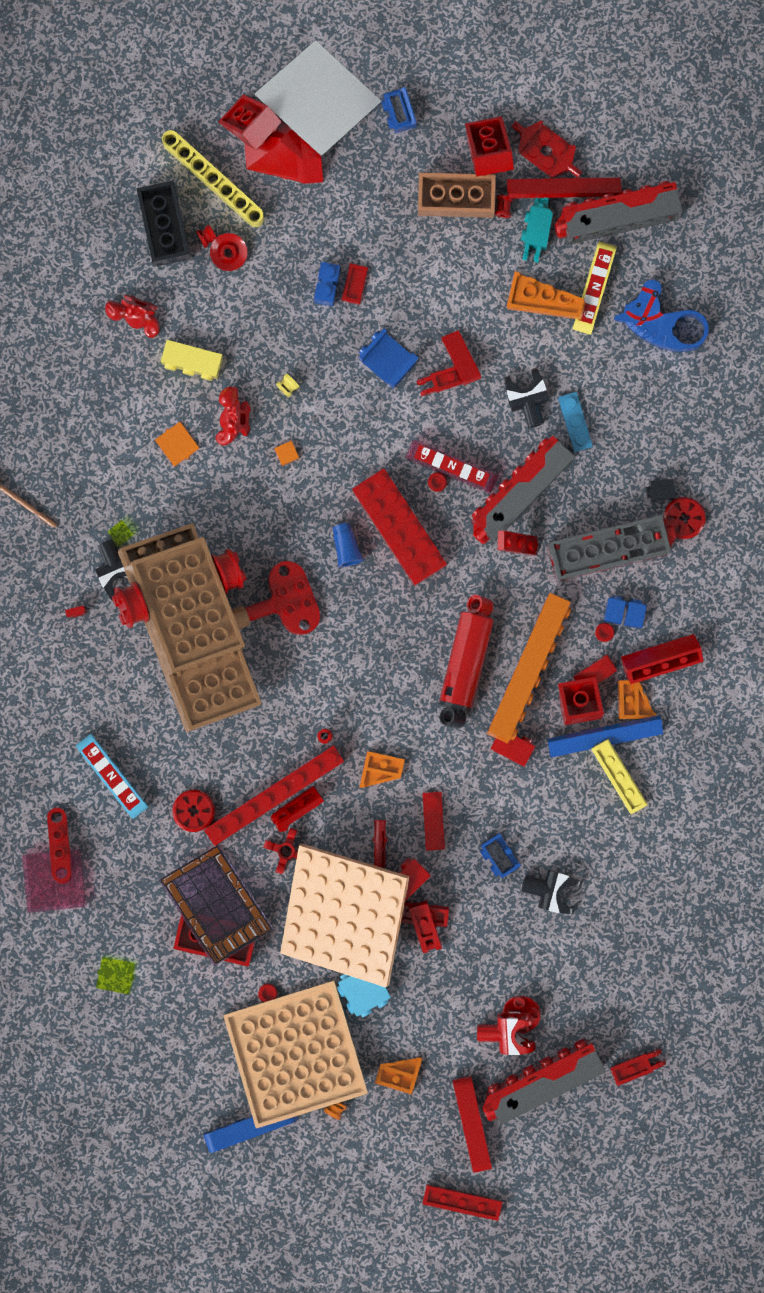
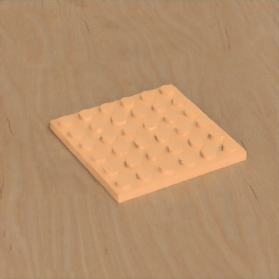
(344, 915)
(295, 1054)

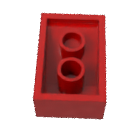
(250, 121)

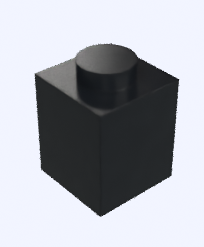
(660, 490)

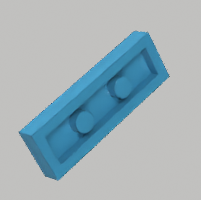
(575, 422)

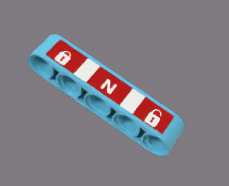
(111, 776)

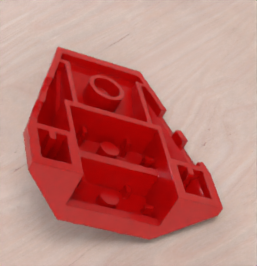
(286, 157)

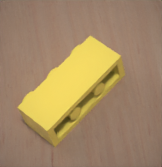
(191, 360)

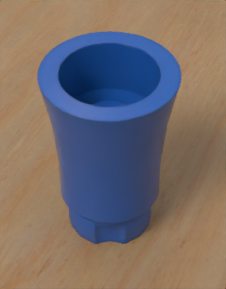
(346, 545)

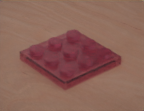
(44, 892)

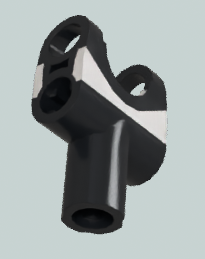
(528, 399)
(113, 567)
(550, 890)

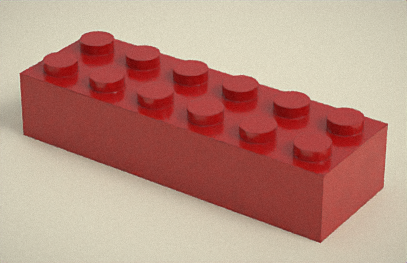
(399, 527)

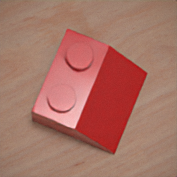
(580, 701)

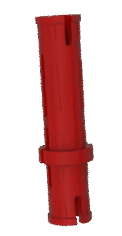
(379, 843)

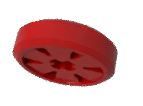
(690, 508)
(202, 802)

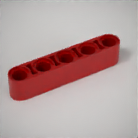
(472, 1124)

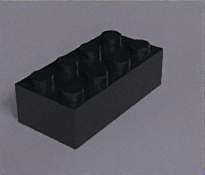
(163, 223)

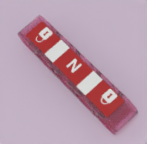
(452, 466)

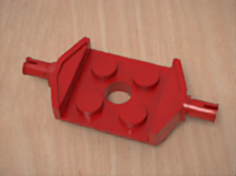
(535, 138)

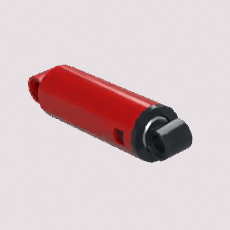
(466, 661)

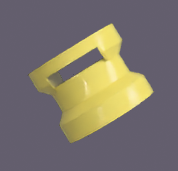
(289, 383)

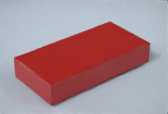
(354, 284)

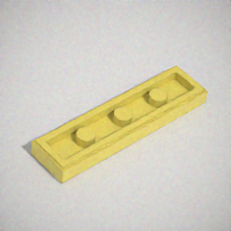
(619, 776)

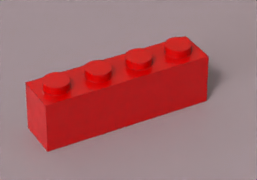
(662, 659)

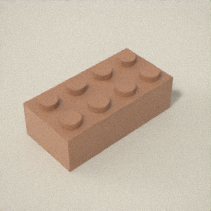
(456, 195)

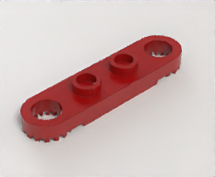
(59, 845)

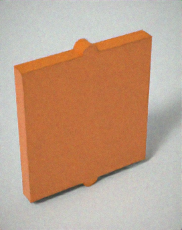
(177, 444)

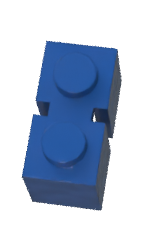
(326, 284)
(634, 614)

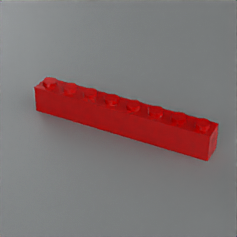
(274, 795)

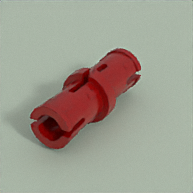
(319, 736)

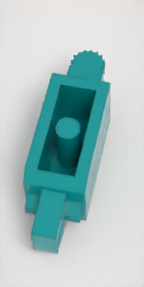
(538, 228)

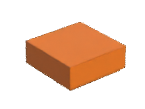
(286, 453)

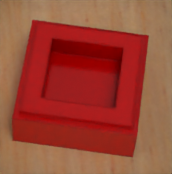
(75, 612)

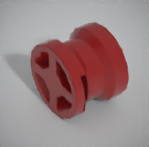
(206, 236)

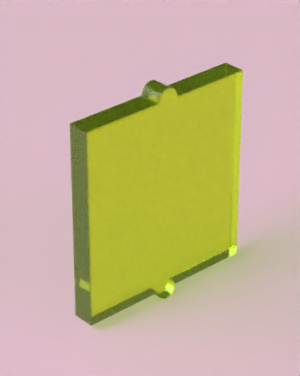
(115, 975)

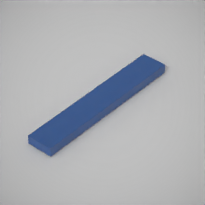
(615, 733)

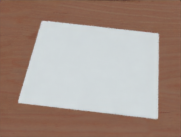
(318, 97)

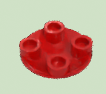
(524, 1005)

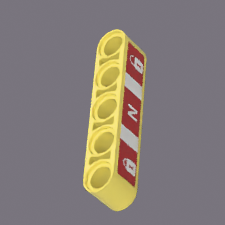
(595, 286)

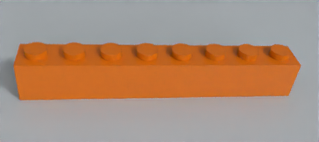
(528, 668)

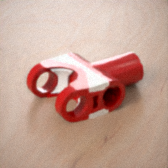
(506, 1033)

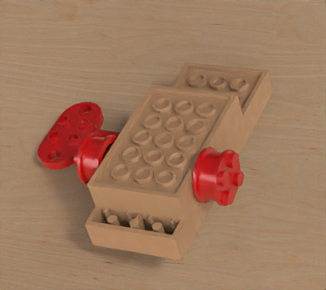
(194, 631)

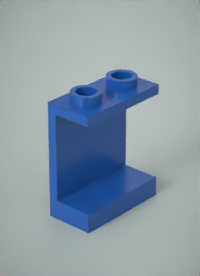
(387, 358)

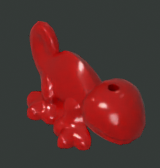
(136, 313)
(233, 418)

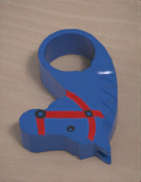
(652, 326)

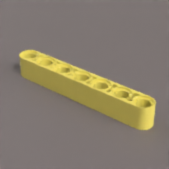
(208, 171)

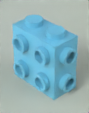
(362, 995)

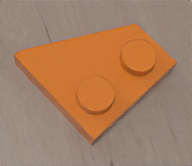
(632, 701)
(380, 769)
(399, 1075)

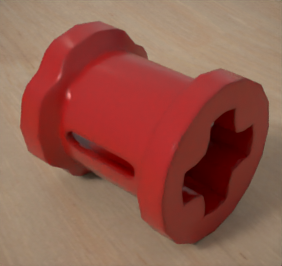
(503, 206)

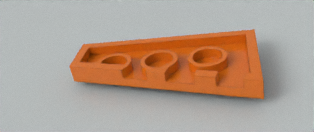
(541, 298)

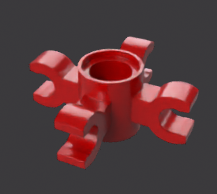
(277, 848)

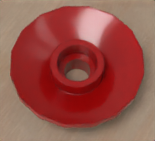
(238, 252)

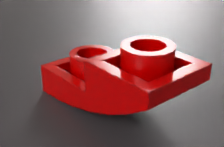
(601, 669)

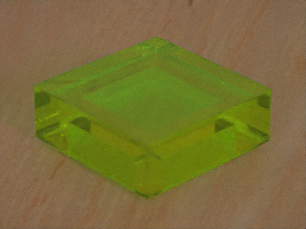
(120, 533)

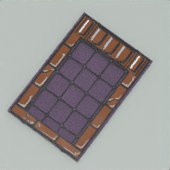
(216, 905)

